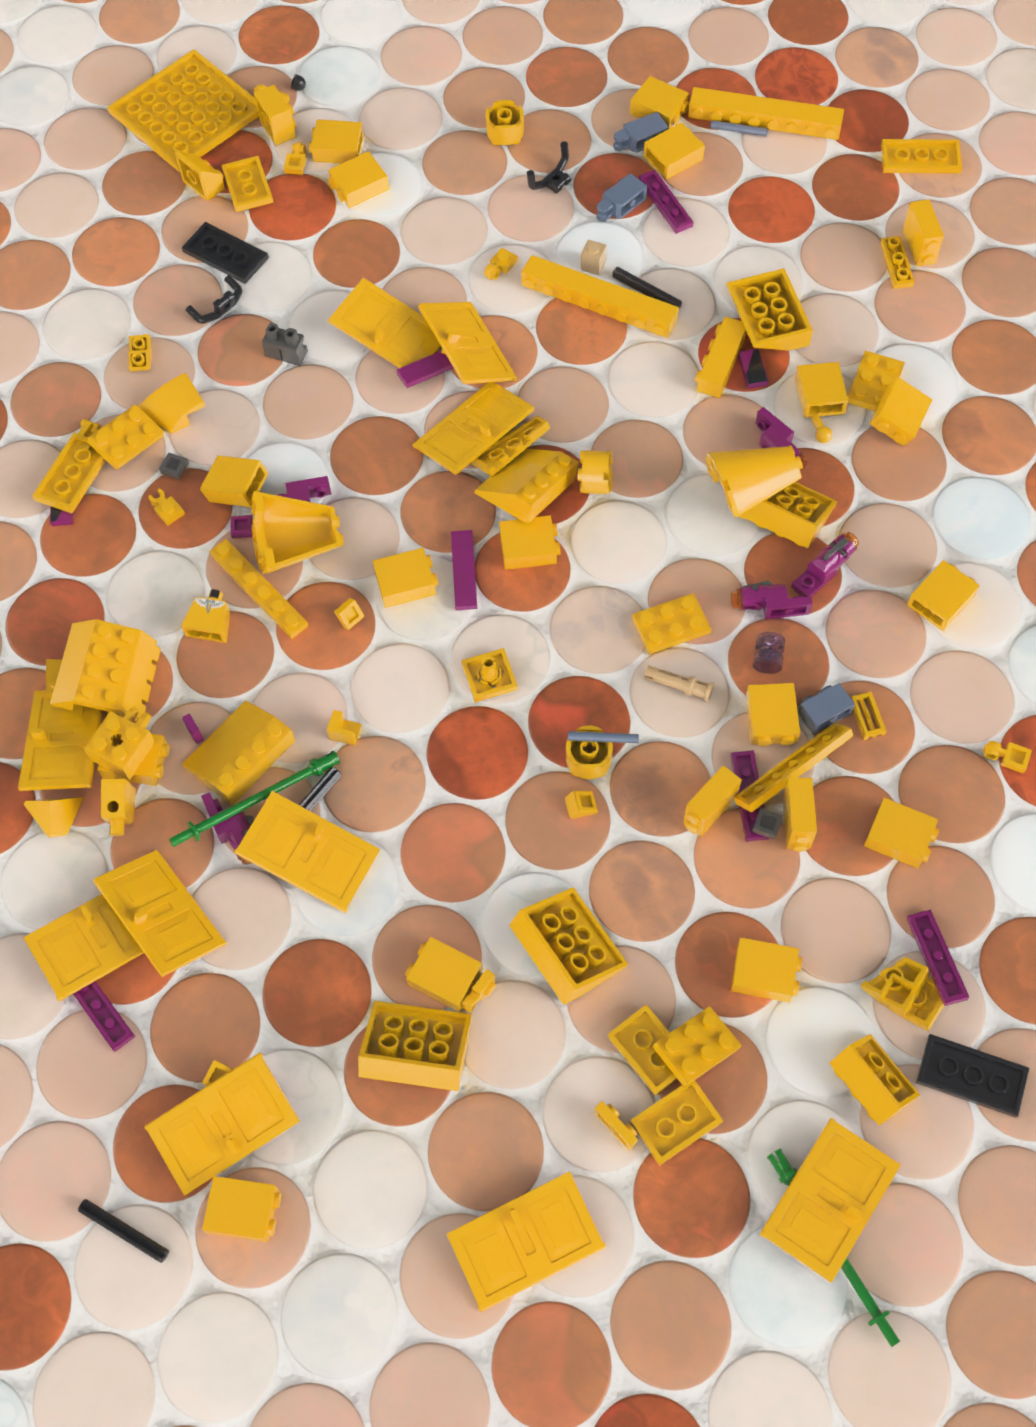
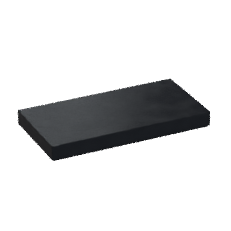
(225, 252)
(972, 1075)

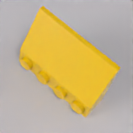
(771, 311)
(529, 482)
(793, 513)
(239, 751)
(567, 944)
(415, 1045)

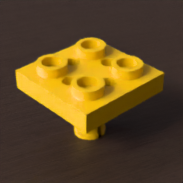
(487, 667)

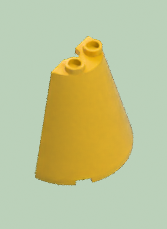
(753, 474)
(291, 530)

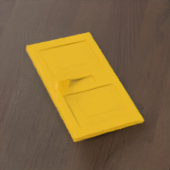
(385, 325)
(467, 342)
(473, 427)
(56, 745)
(307, 851)
(159, 912)
(82, 946)
(222, 1123)
(830, 1200)
(525, 1241)

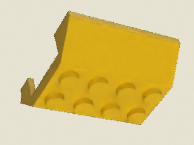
(106, 668)

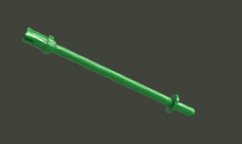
(315, 767)
(786, 1175)

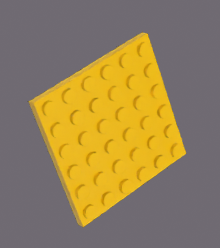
(185, 108)

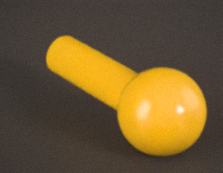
(823, 433)

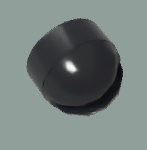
(298, 83)

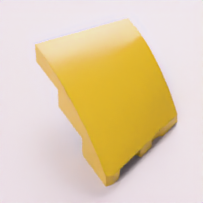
(172, 404)
(907, 992)

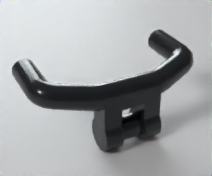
(557, 174)
(221, 305)

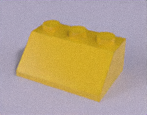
(874, 1079)

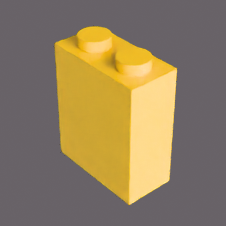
(660, 98)
(336, 141)
(674, 150)
(358, 179)
(923, 232)
(821, 388)
(901, 411)
(233, 480)
(529, 543)
(405, 577)
(943, 595)
(772, 714)
(151, 767)
(711, 801)
(799, 814)
(902, 833)
(766, 970)
(443, 973)
(241, 1209)

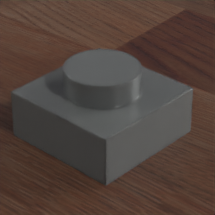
(173, 465)
(767, 823)

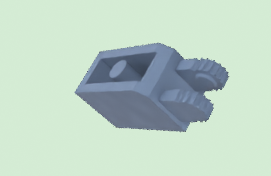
(639, 131)
(621, 198)

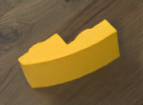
(140, 353)

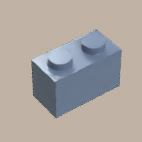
(825, 708)

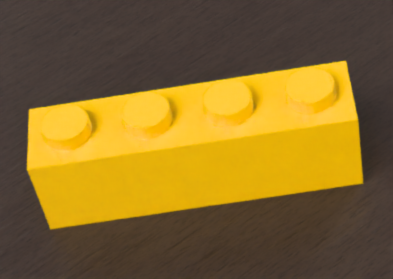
(721, 358)

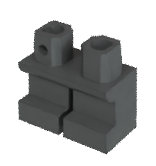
(284, 344)

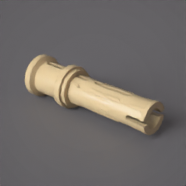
(688, 685)

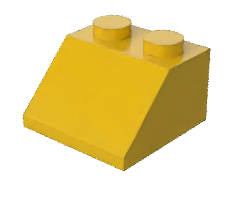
(200, 175)

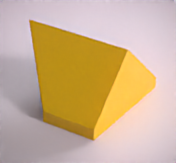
(54, 814)

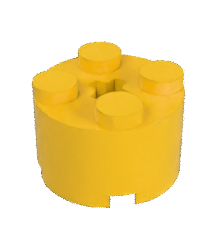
(504, 123)
(596, 472)
(591, 764)

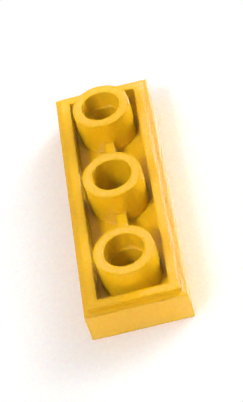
(897, 262)

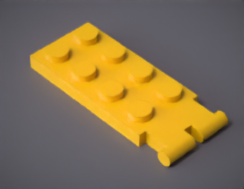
(71, 471)

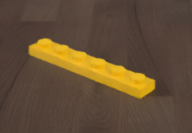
(258, 588)
(793, 766)

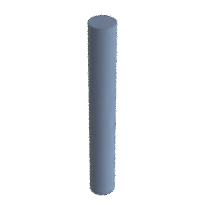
(739, 128)
(603, 737)

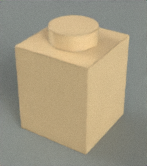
(593, 257)

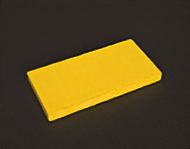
(921, 156)

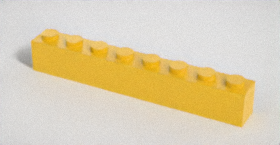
(766, 113)
(599, 296)

